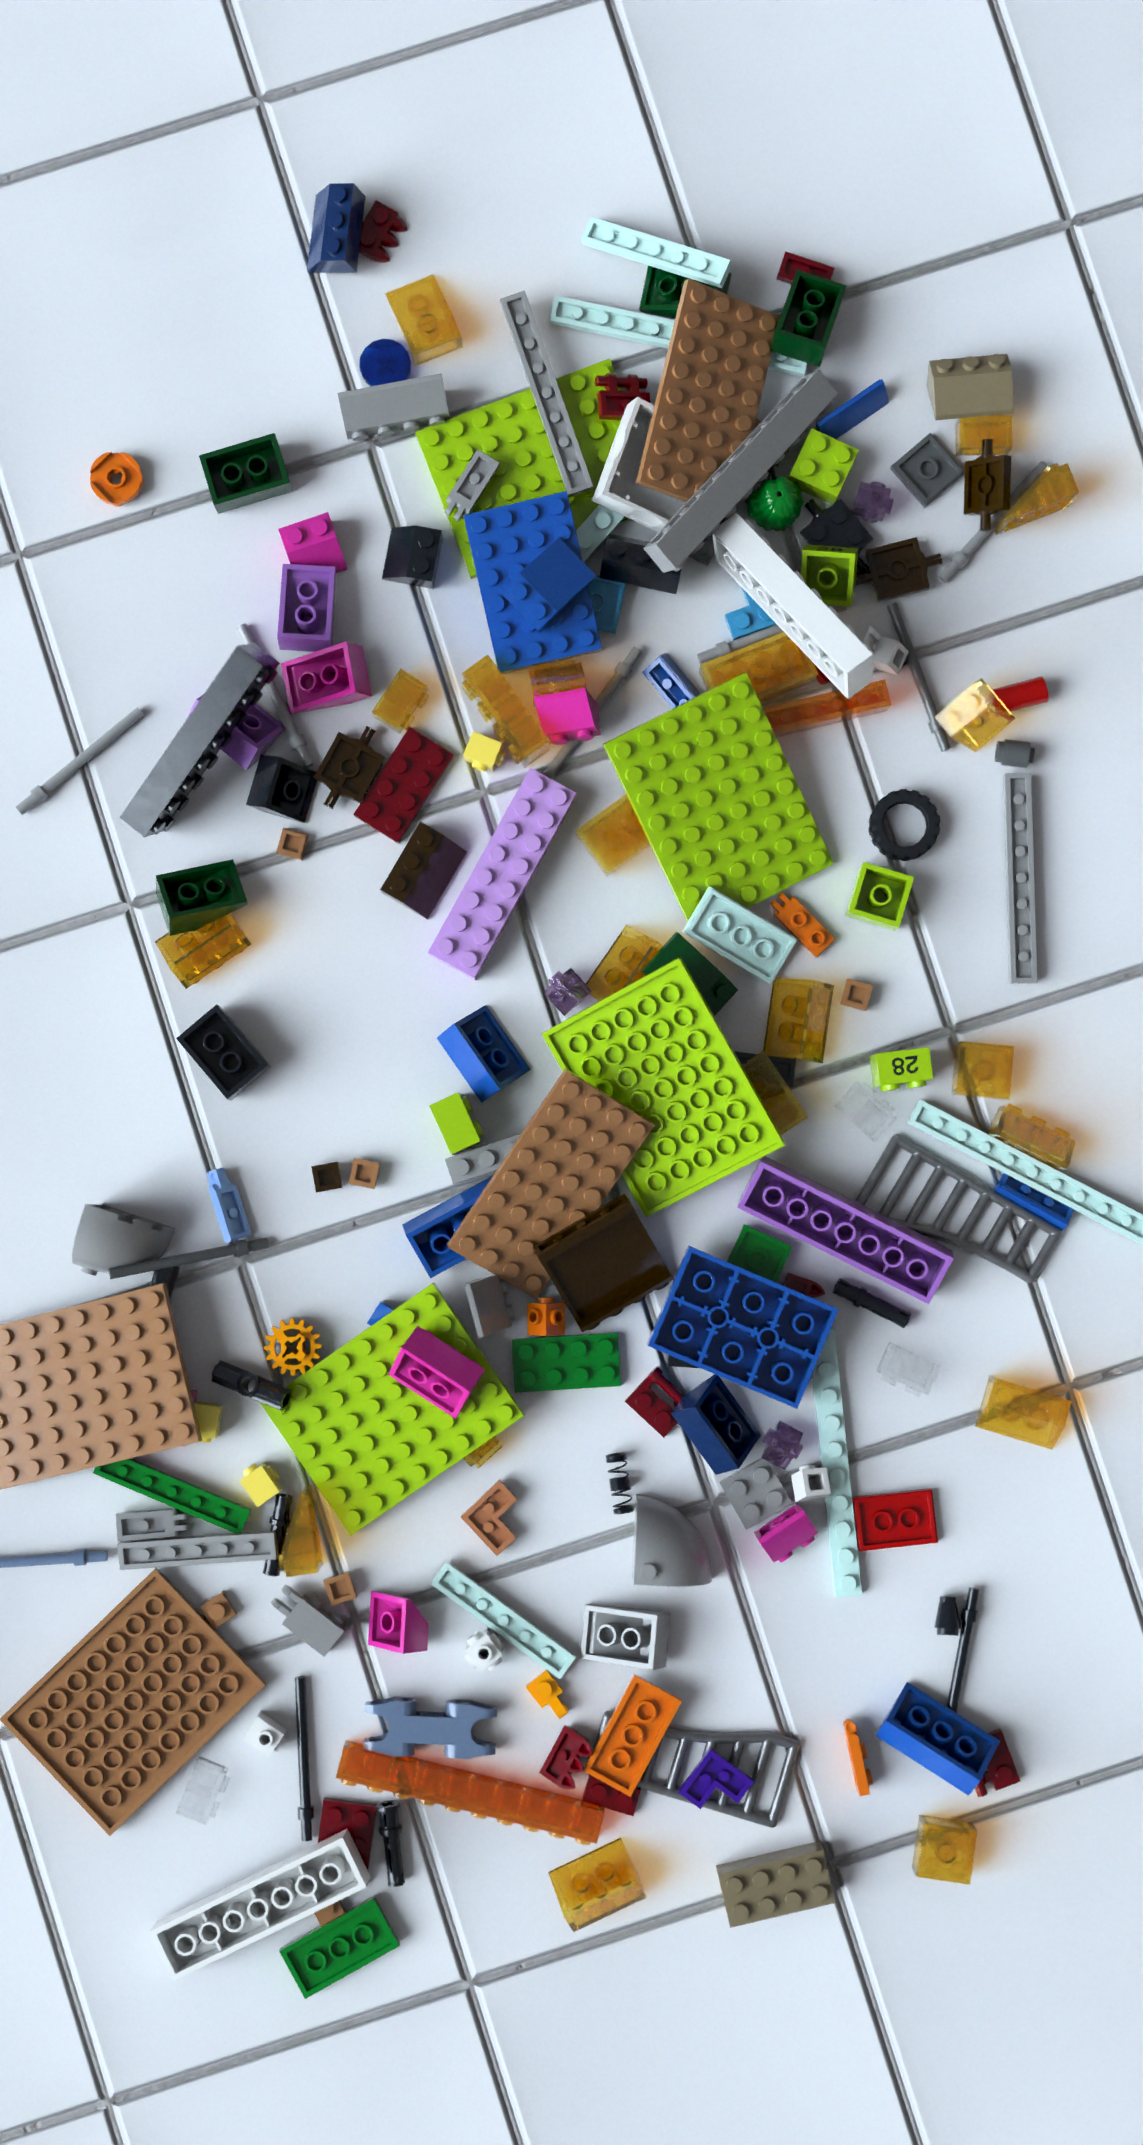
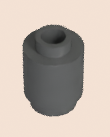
(1014, 753)

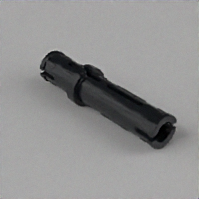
(866, 1300)
(279, 1522)

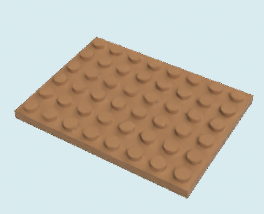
(92, 1387)
(133, 1701)

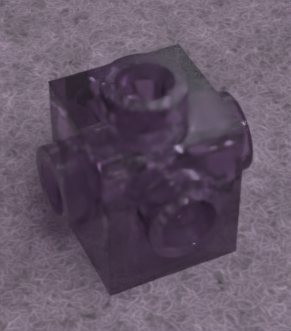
(872, 501)
(566, 991)
(786, 1441)

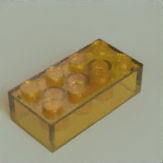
(771, 664)
(506, 711)
(613, 836)

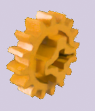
(302, 1355)

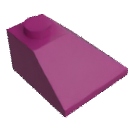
(396, 1624)

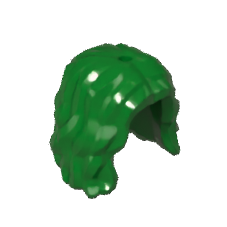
(775, 511)

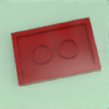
(894, 1519)

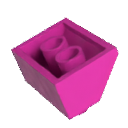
(436, 1371)

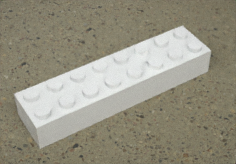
(794, 605)
(260, 1904)

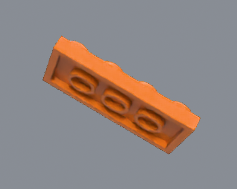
(632, 1735)

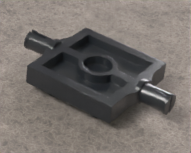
(837, 528)

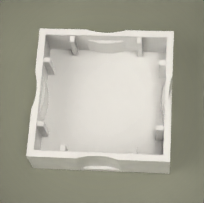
(618, 484)

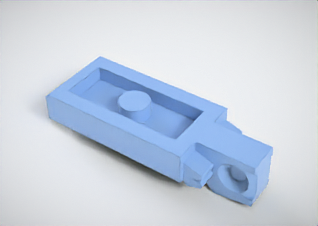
(228, 1206)

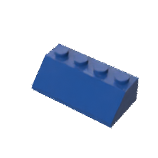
(434, 1229)
(938, 1738)

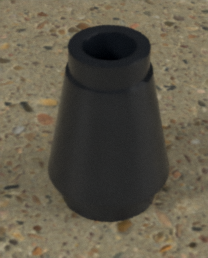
(947, 1617)

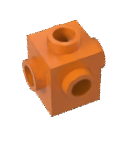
(546, 1317)

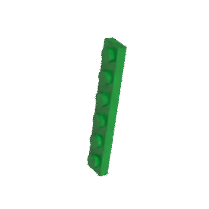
(176, 1493)

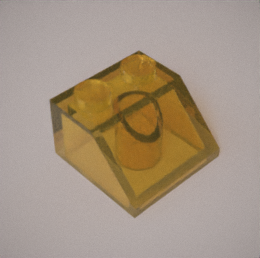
(975, 716)

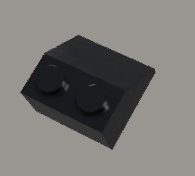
(413, 556)
(282, 788)

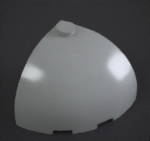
(116, 1239)
(667, 1547)

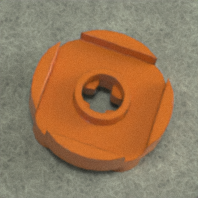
(101, 477)

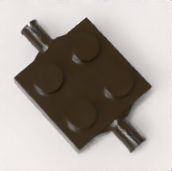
(987, 485)
(897, 569)
(349, 767)

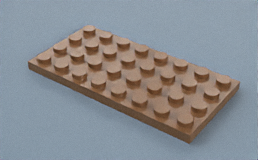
(706, 389)
(550, 1180)

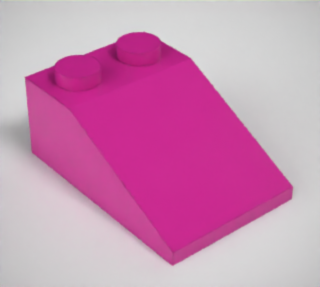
(326, 678)

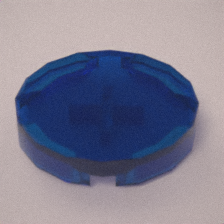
(384, 362)

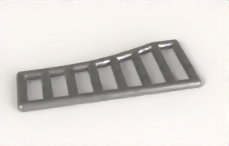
(964, 1180)
(712, 1739)

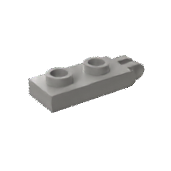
(471, 484)
(150, 1524)

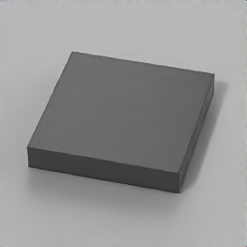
(927, 470)

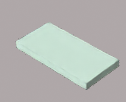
(739, 935)

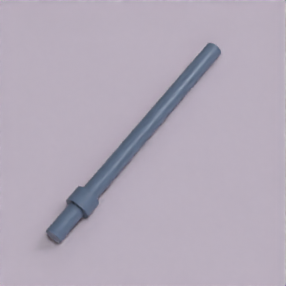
(78, 1557)

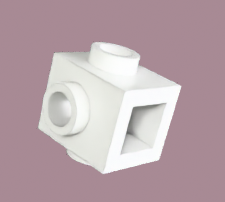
(484, 1641)

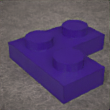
(715, 1772)

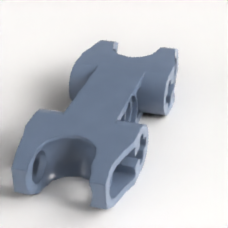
(423, 1727)

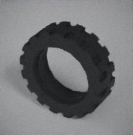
(912, 798)

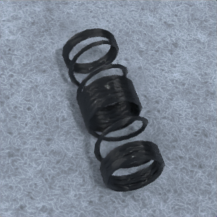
(619, 1483)

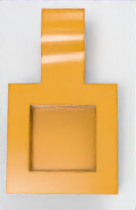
(546, 1691)

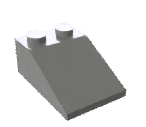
(489, 1304)
(625, 1636)

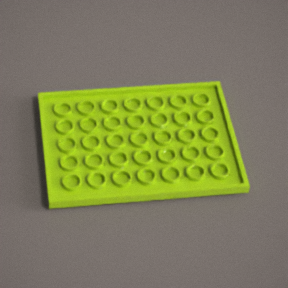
(516, 438)
(719, 798)
(672, 1064)
(372, 1436)

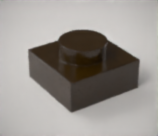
(327, 1177)

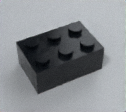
(223, 1052)

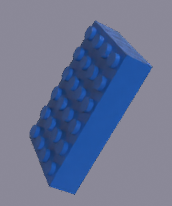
(504, 544)
(742, 1327)

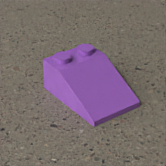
(306, 607)

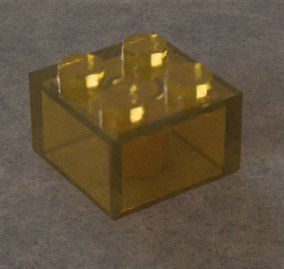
(982, 1070)
(944, 1849)

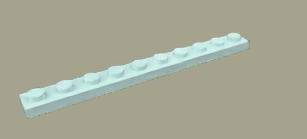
(636, 328)
(1028, 1170)
(835, 1457)

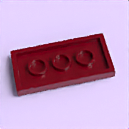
(403, 785)

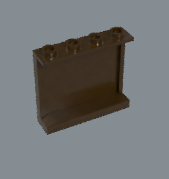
(603, 1263)

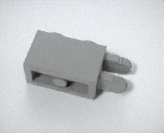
(310, 1620)

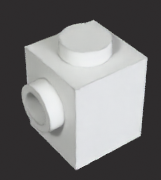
(810, 1483)
(265, 1734)

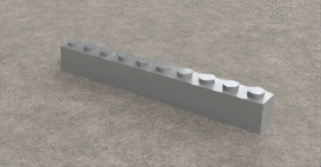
(740, 472)

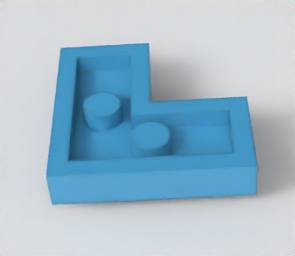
(747, 619)

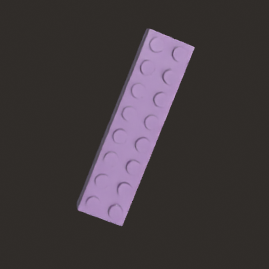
(502, 874)

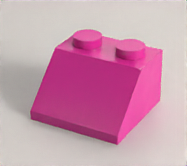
(313, 543)
(568, 716)
(786, 1533)

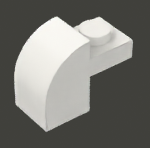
(888, 653)

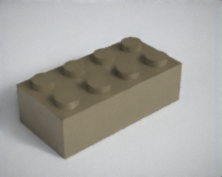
(775, 1884)

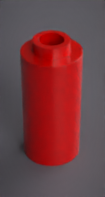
(1023, 694)

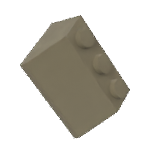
(971, 386)

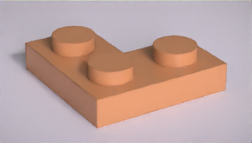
(485, 1520)

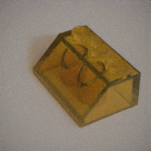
(203, 950)
(622, 963)
(798, 1019)
(1032, 1137)
(1022, 1412)
(596, 1885)

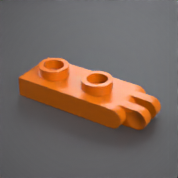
(802, 924)
(857, 1753)

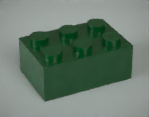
(808, 318)
(245, 473)

